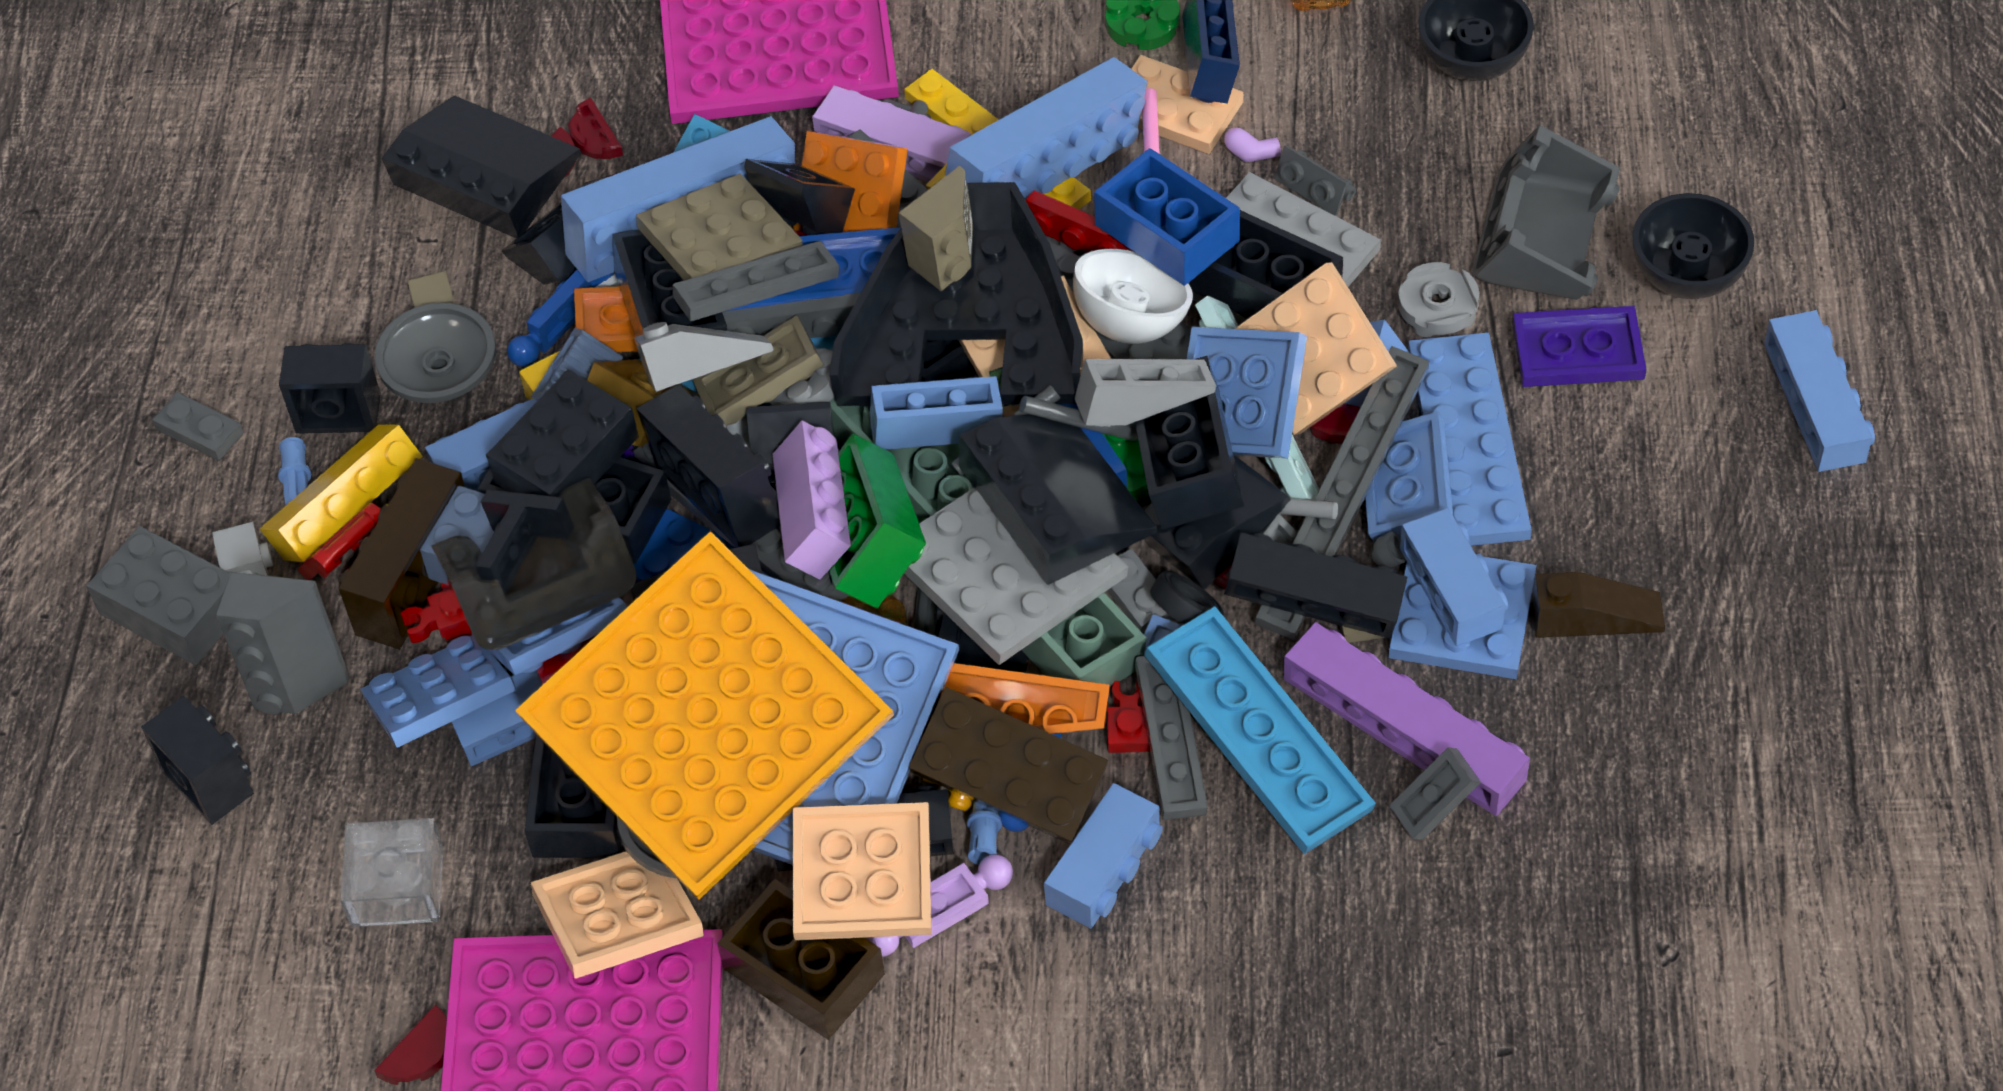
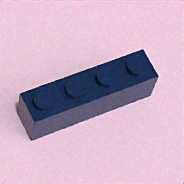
(1210, 49)

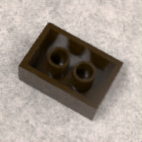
(807, 978)

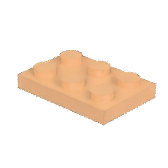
(1182, 116)

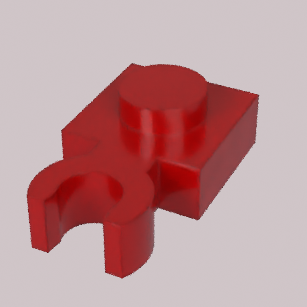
(441, 615)
(1126, 723)

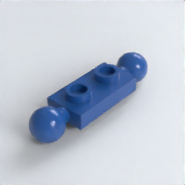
(549, 321)

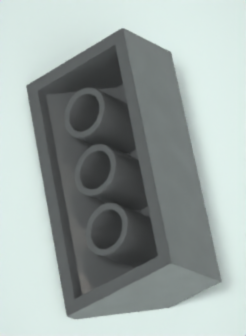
(281, 641)

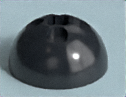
(1475, 36)
(1692, 245)

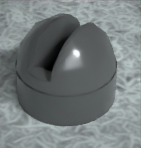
(1387, 550)

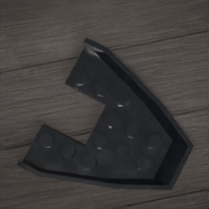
(1005, 295)

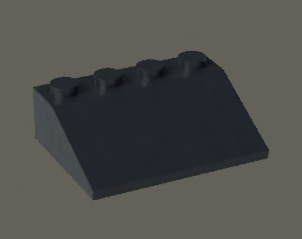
(479, 164)
(1052, 492)

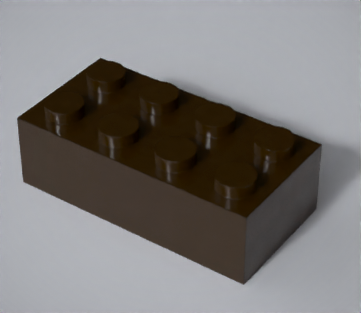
(389, 562)
(1008, 765)

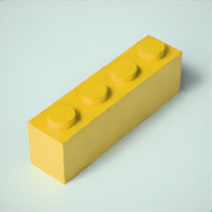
(340, 493)

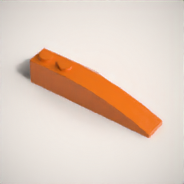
(1039, 700)

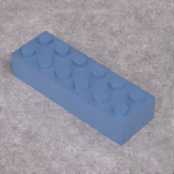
(1057, 132)
(612, 203)

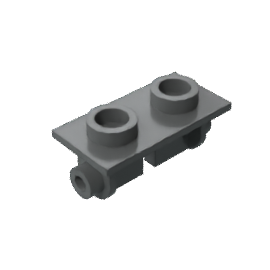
(1313, 180)

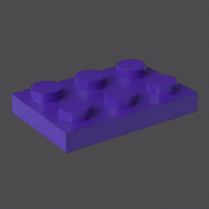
(1578, 346)

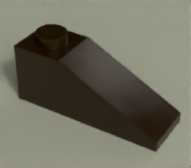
(1592, 605)

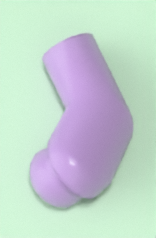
(1248, 147)

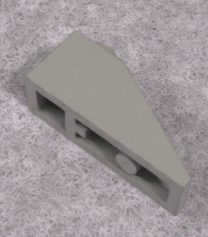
(687, 352)
(1138, 388)

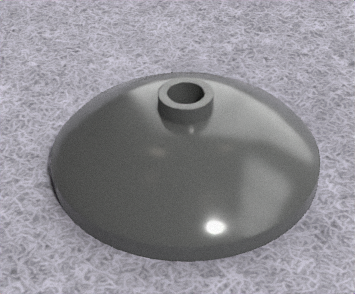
(432, 339)

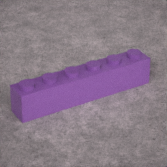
(1402, 714)

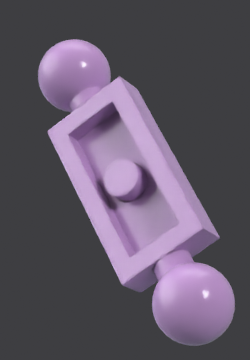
(956, 897)

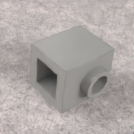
(242, 551)

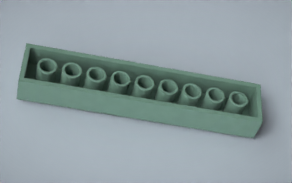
(1089, 645)

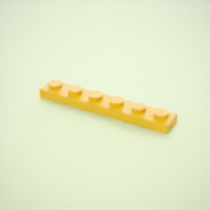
(955, 108)

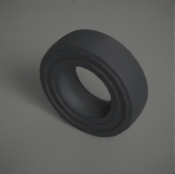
(1182, 597)

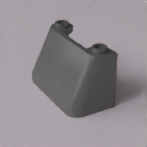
(1545, 217)

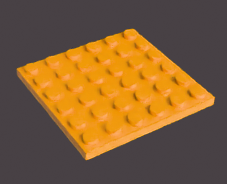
(704, 714)

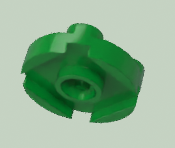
(1147, 34)

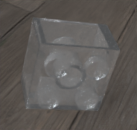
(392, 872)

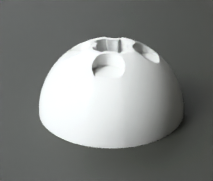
(1128, 296)

